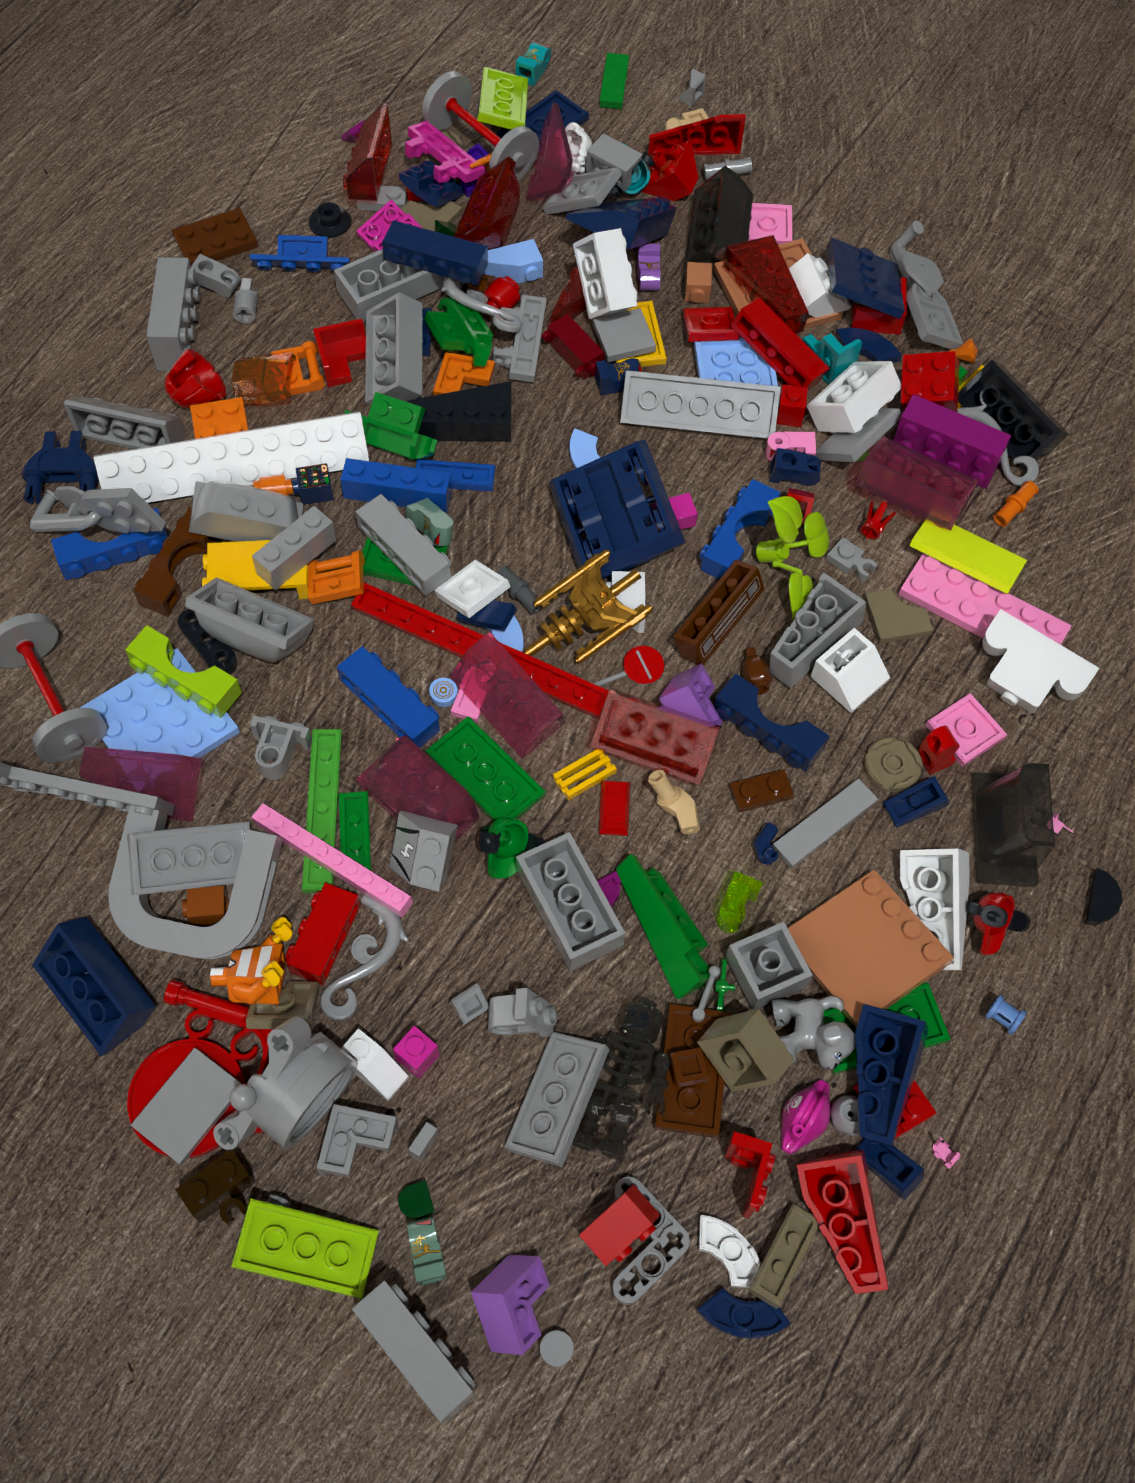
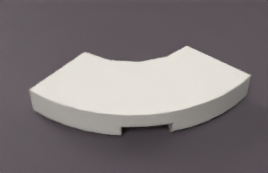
(730, 1248)

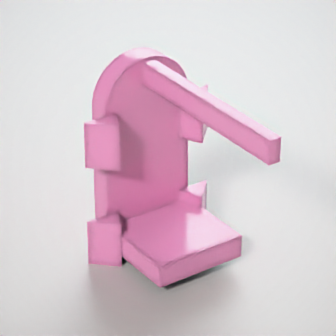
(1057, 824)
(944, 1153)

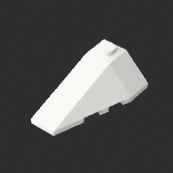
(939, 894)

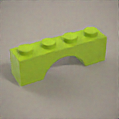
(210, 689)

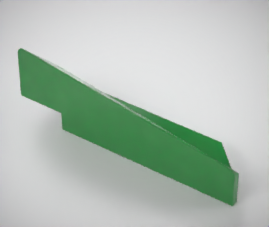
(667, 927)

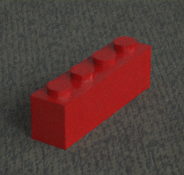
(779, 345)

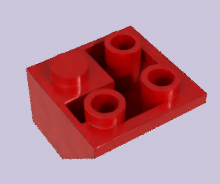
(673, 173)

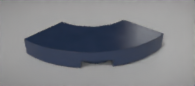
(873, 345)
(742, 1318)

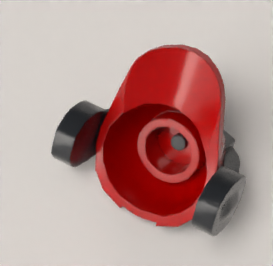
(993, 916)

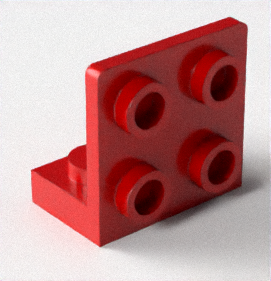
(753, 1152)

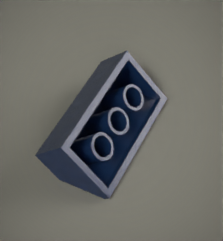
(93, 984)

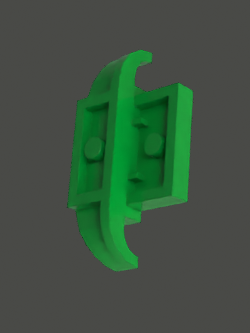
(461, 330)
(395, 428)

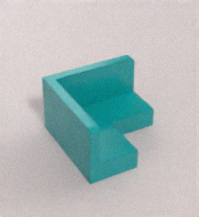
(833, 354)

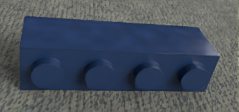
(435, 252)

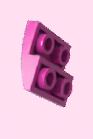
(376, 227)

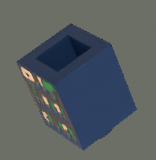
(313, 484)

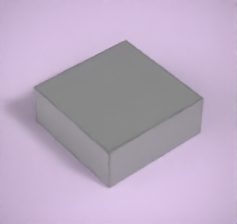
(423, 1142)

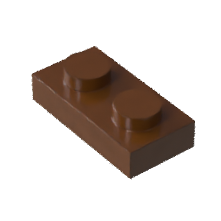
(761, 791)

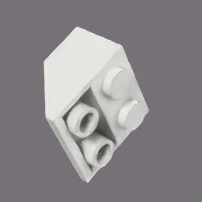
(814, 285)
(851, 670)

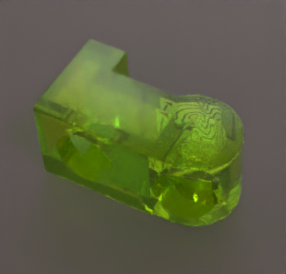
(733, 906)

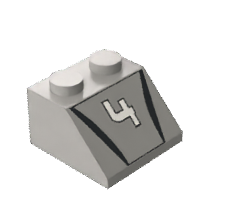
(422, 850)

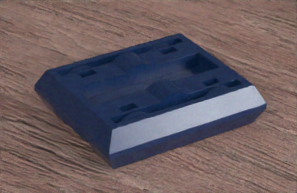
(615, 509)

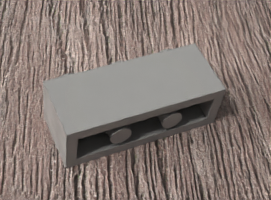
(294, 547)

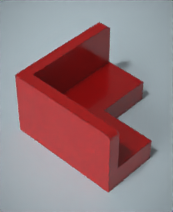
(877, 321)
(337, 346)

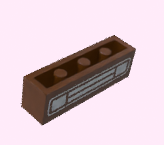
(719, 612)

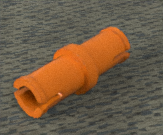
(1016, 503)

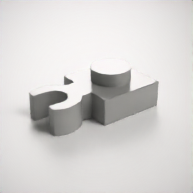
(850, 557)

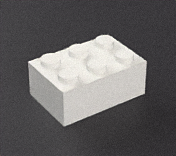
(605, 273)
(854, 396)

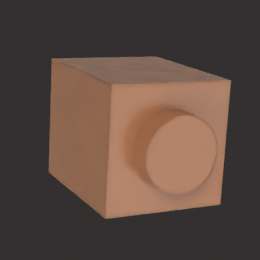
(698, 282)

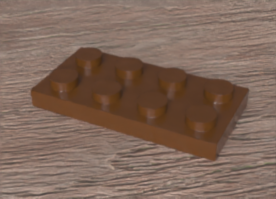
(698, 1106)

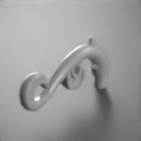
(478, 301)
(1031, 464)
(368, 963)

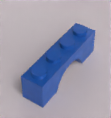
(749, 511)
(81, 556)

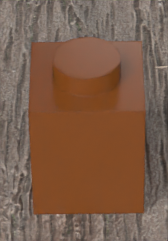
(205, 905)

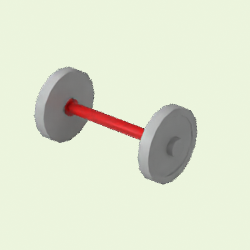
(447, 103)
(64, 736)

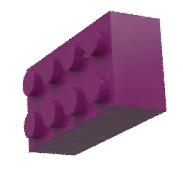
(952, 439)

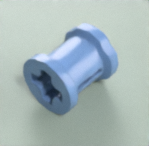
(1005, 1014)

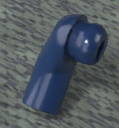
(763, 846)

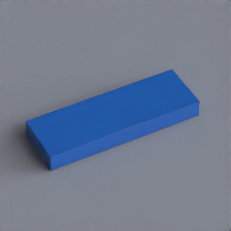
(464, 475)

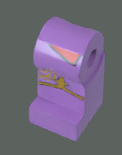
(648, 267)

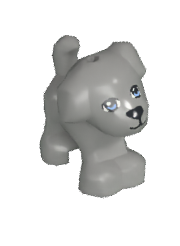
(830, 1041)

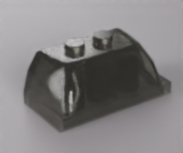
(718, 217)

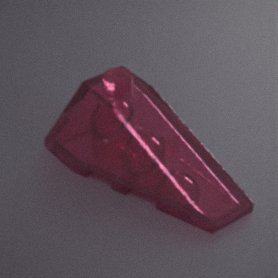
(553, 159)

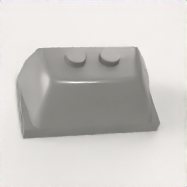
(240, 511)
(249, 620)

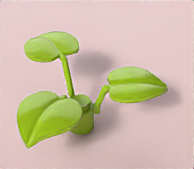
(788, 519)

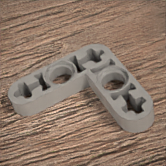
(666, 1226)

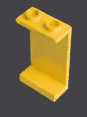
(235, 565)

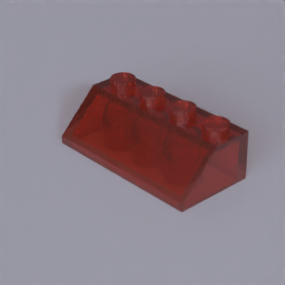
(369, 156)

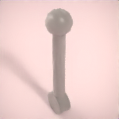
(699, 1014)

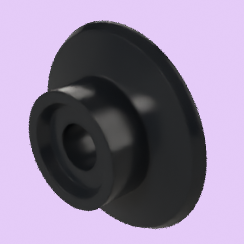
(329, 220)

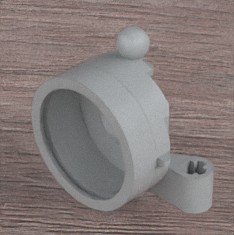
(294, 1091)

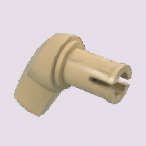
(675, 802)

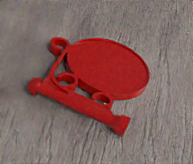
(164, 1061)

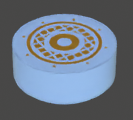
(443, 692)

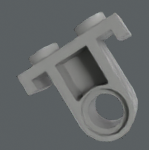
(278, 742)
(521, 1014)

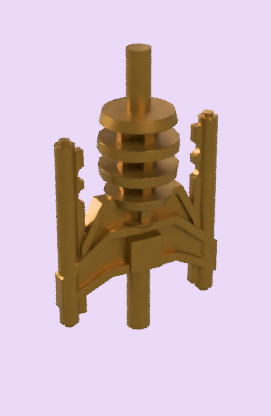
(593, 605)

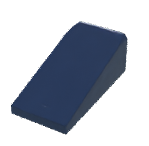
(916, 802)
(892, 1167)

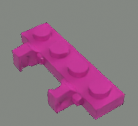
(454, 160)

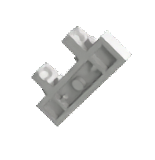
(523, 356)

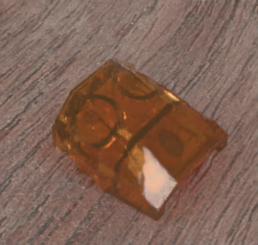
(263, 378)

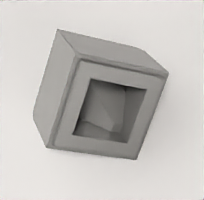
(695, 90)

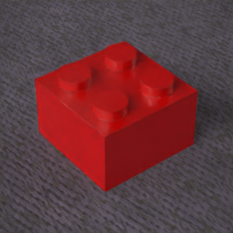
(932, 378)

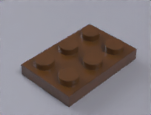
(215, 236)

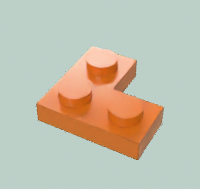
(459, 369)

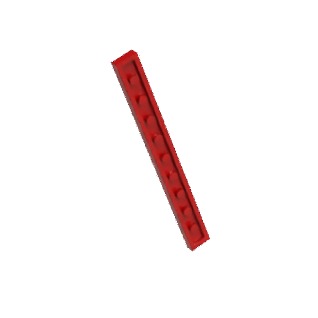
(458, 639)

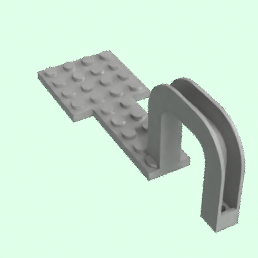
(133, 912)

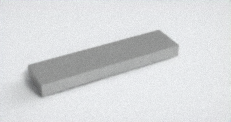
(824, 823)

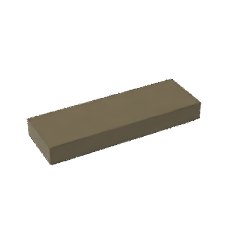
(784, 1256)

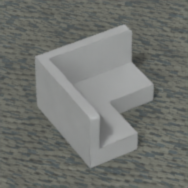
(611, 153)
(346, 1131)

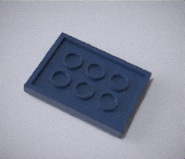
(865, 278)

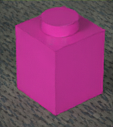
(416, 1052)

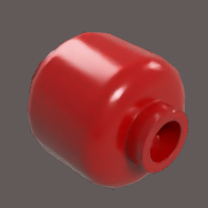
(503, 293)

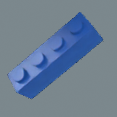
(397, 483)
(388, 697)

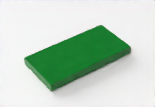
(486, 771)
(917, 1004)

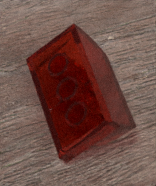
(491, 206)

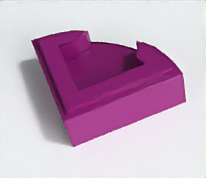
(611, 887)

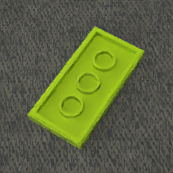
(502, 99)
(305, 1249)

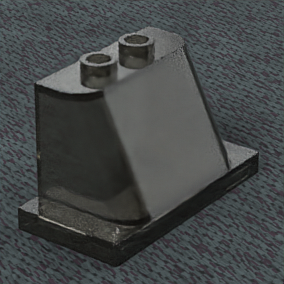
(1012, 825)

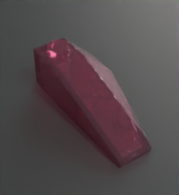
(149, 773)

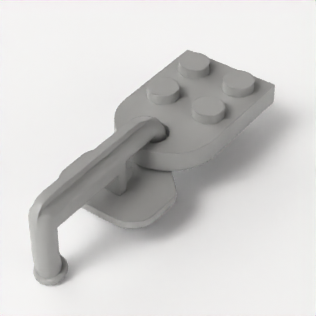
(926, 304)
(109, 508)

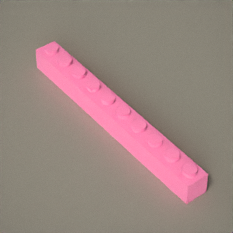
(333, 860)

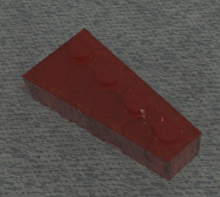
(764, 274)

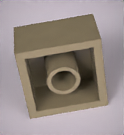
(746, 1050)

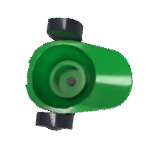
(505, 841)

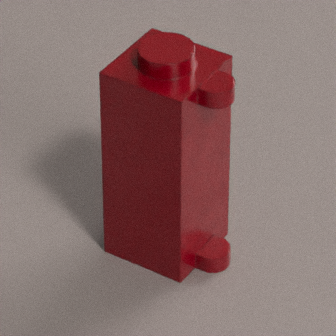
(574, 346)

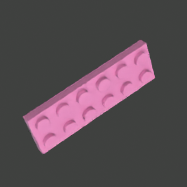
(972, 602)

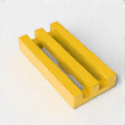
(579, 764)

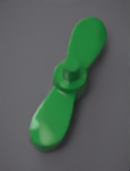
(722, 985)

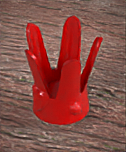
(873, 525)

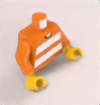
(256, 972)

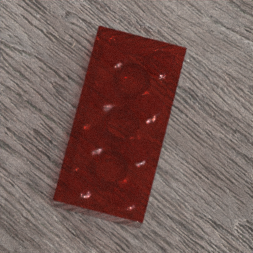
(656, 736)

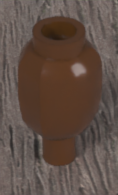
(756, 671)

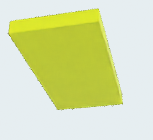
(969, 554)

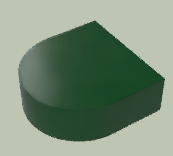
(416, 1201)

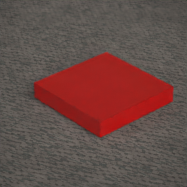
(709, 324)

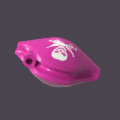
(805, 1116)

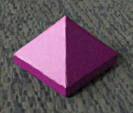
(350, 135)

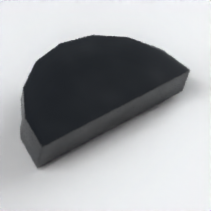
(1104, 898)

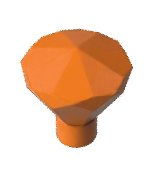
(967, 351)

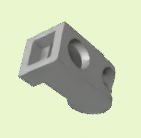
(215, 276)

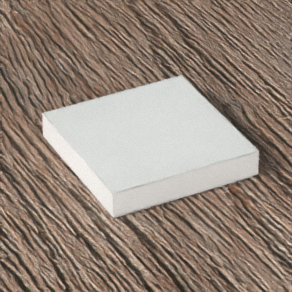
(472, 588)

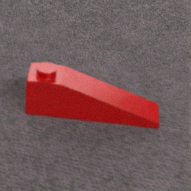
(708, 137)
(843, 1205)

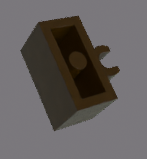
(216, 1188)

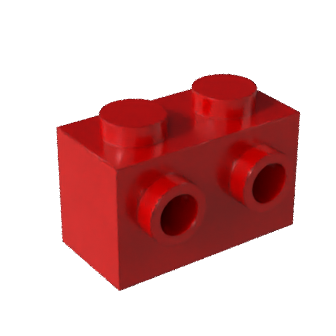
(620, 1225)

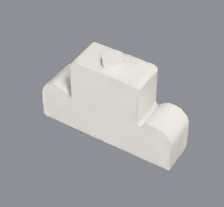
(1032, 664)

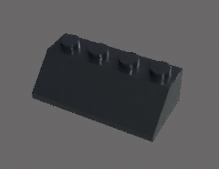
(1015, 411)

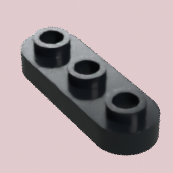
(209, 650)

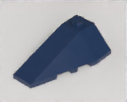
(886, 1066)

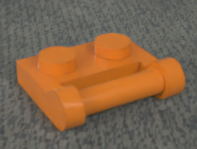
(316, 381)
(336, 583)

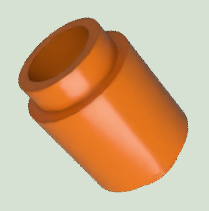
(275, 483)

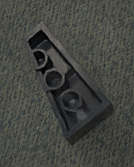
(469, 414)

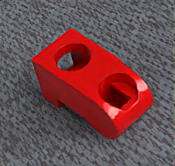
(940, 747)

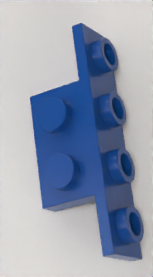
(300, 252)

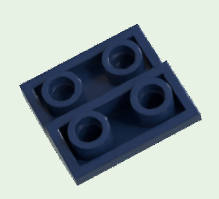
(422, 183)

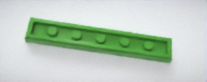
(322, 801)

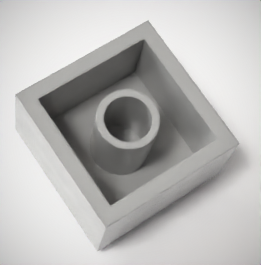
(768, 965)

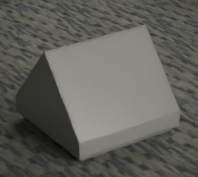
(469, 1004)

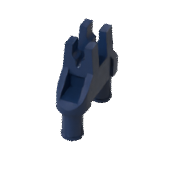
(59, 465)

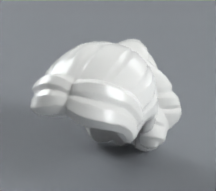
(579, 144)

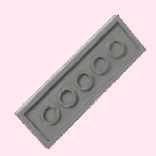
(700, 404)

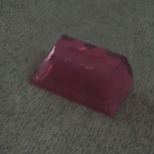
(416, 784)

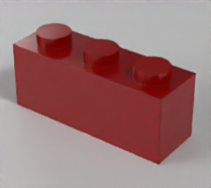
(322, 933)

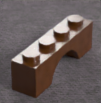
(158, 588)

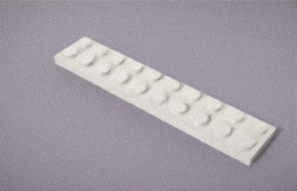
(234, 457)

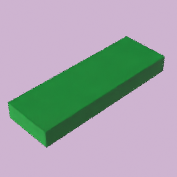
(614, 80)
(355, 827)

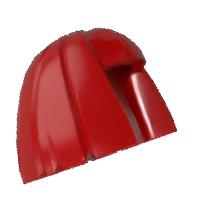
(193, 381)

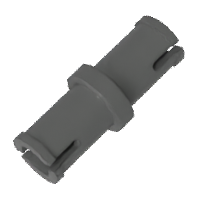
(520, 589)

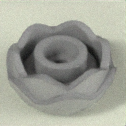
(840, 1117)

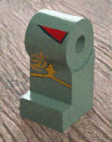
(431, 521)
(426, 1252)

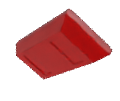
(614, 808)

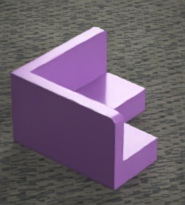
(690, 694)
(506, 1303)

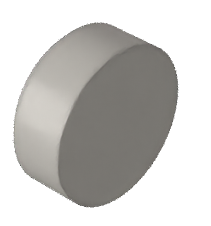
(556, 1348)

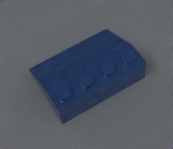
(638, 218)

